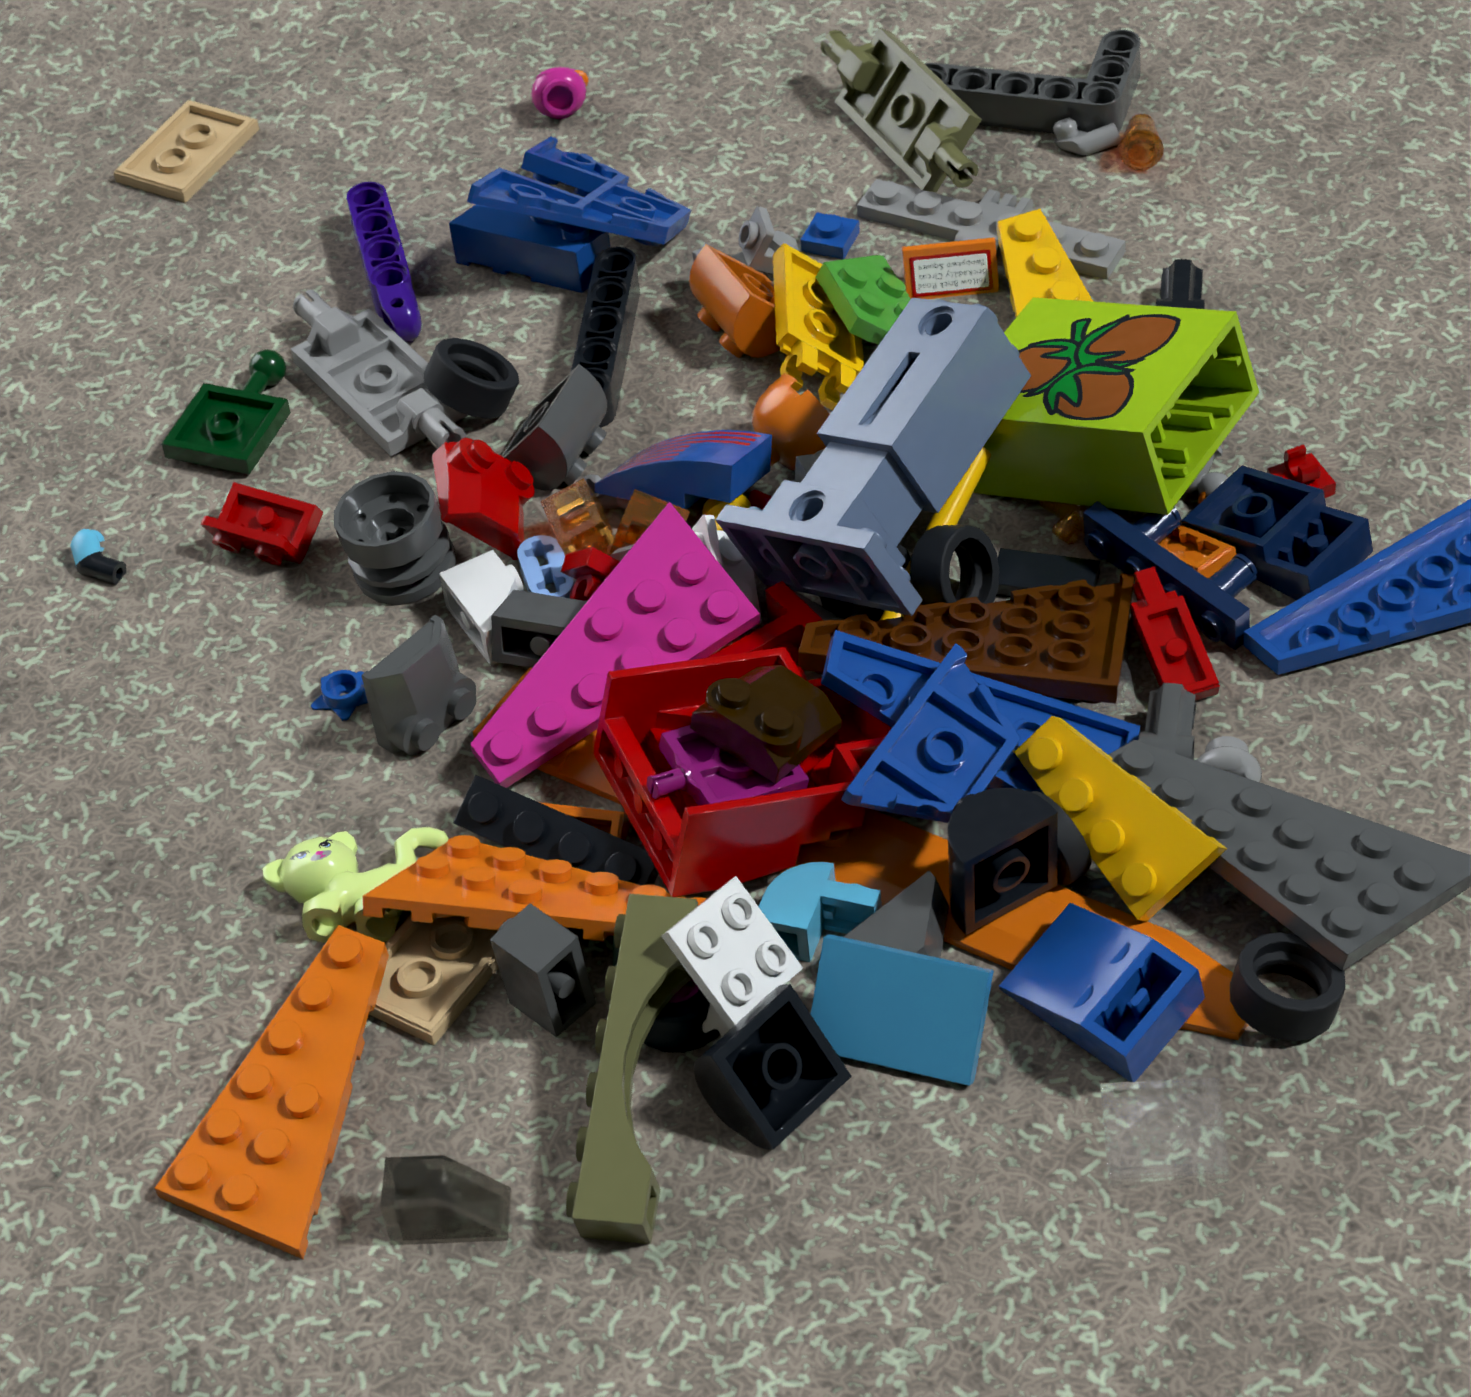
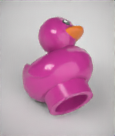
(559, 92)

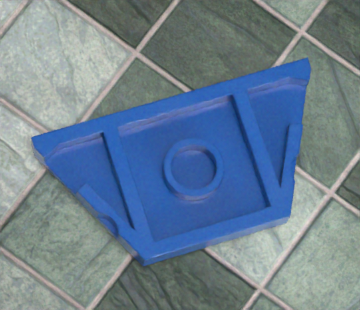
(939, 748)

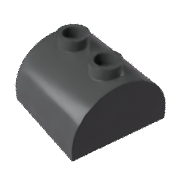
(560, 430)

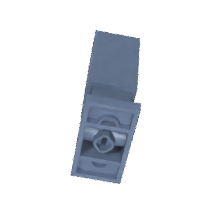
(889, 452)

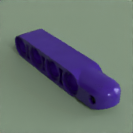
(384, 259)

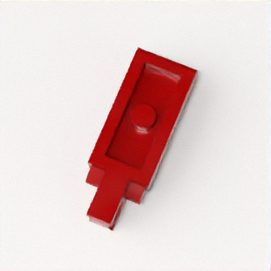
(1171, 637)

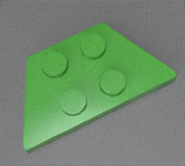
(864, 294)

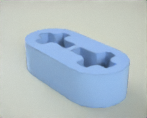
(537, 576)

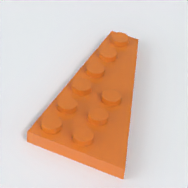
(498, 883)
(280, 1116)

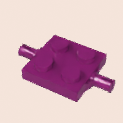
(712, 773)

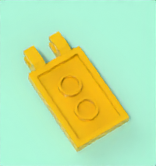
(811, 328)

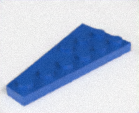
(1387, 599)
(888, 680)

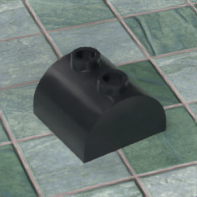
(999, 854)
(770, 1070)

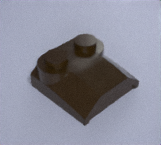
(767, 719)

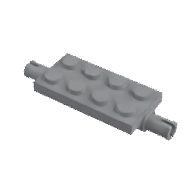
(372, 376)

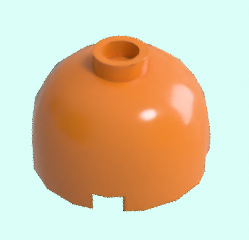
(790, 420)

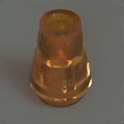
(1140, 143)

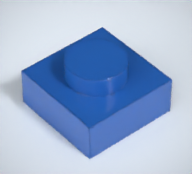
(830, 235)

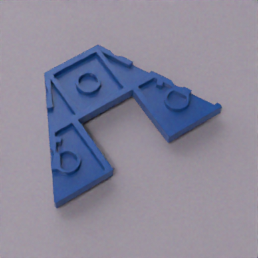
(605, 200)

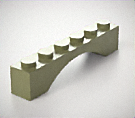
(616, 1183)

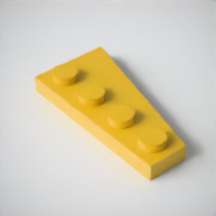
(1036, 261)

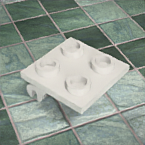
(731, 954)

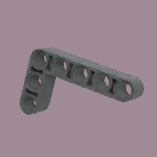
(1041, 100)

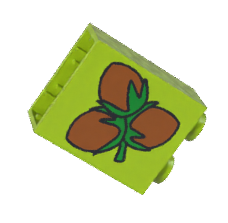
(1118, 403)

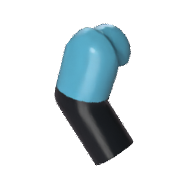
(91, 562)

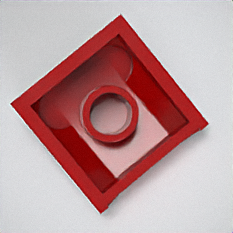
(483, 493)

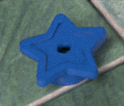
(338, 683)

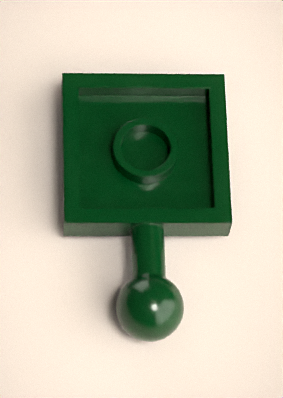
(231, 425)

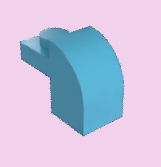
(810, 900)

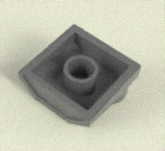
(418, 691)

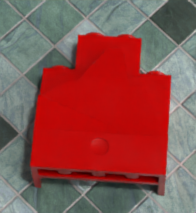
(746, 837)

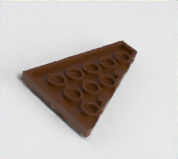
(1041, 640)

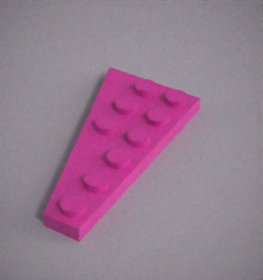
(653, 609)

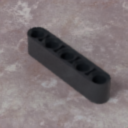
(609, 322)

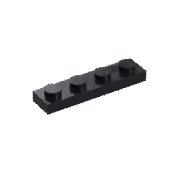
(549, 834)

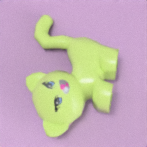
(327, 881)

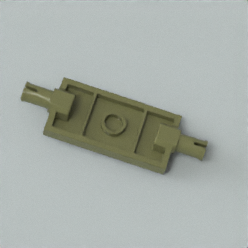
(904, 108)

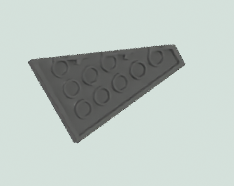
(1310, 866)

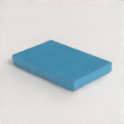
(901, 1008)

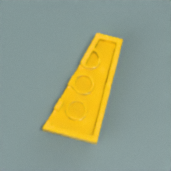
(1131, 833)

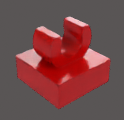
(1304, 469)
(589, 570)

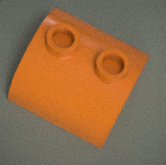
(736, 301)

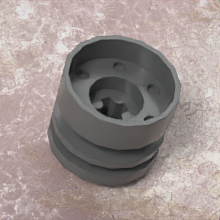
(394, 537)

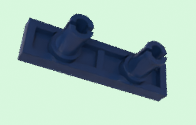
(1138, 548)

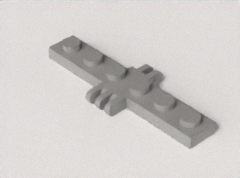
(965, 220)

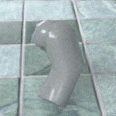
(1084, 143)

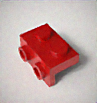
(264, 523)

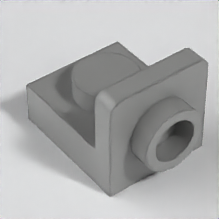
(761, 241)

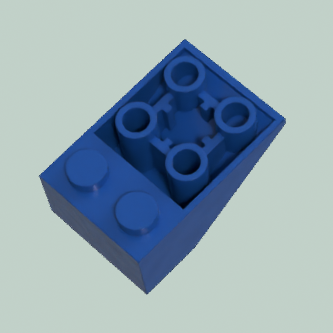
(1106, 989)

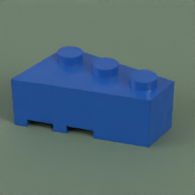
(524, 245)

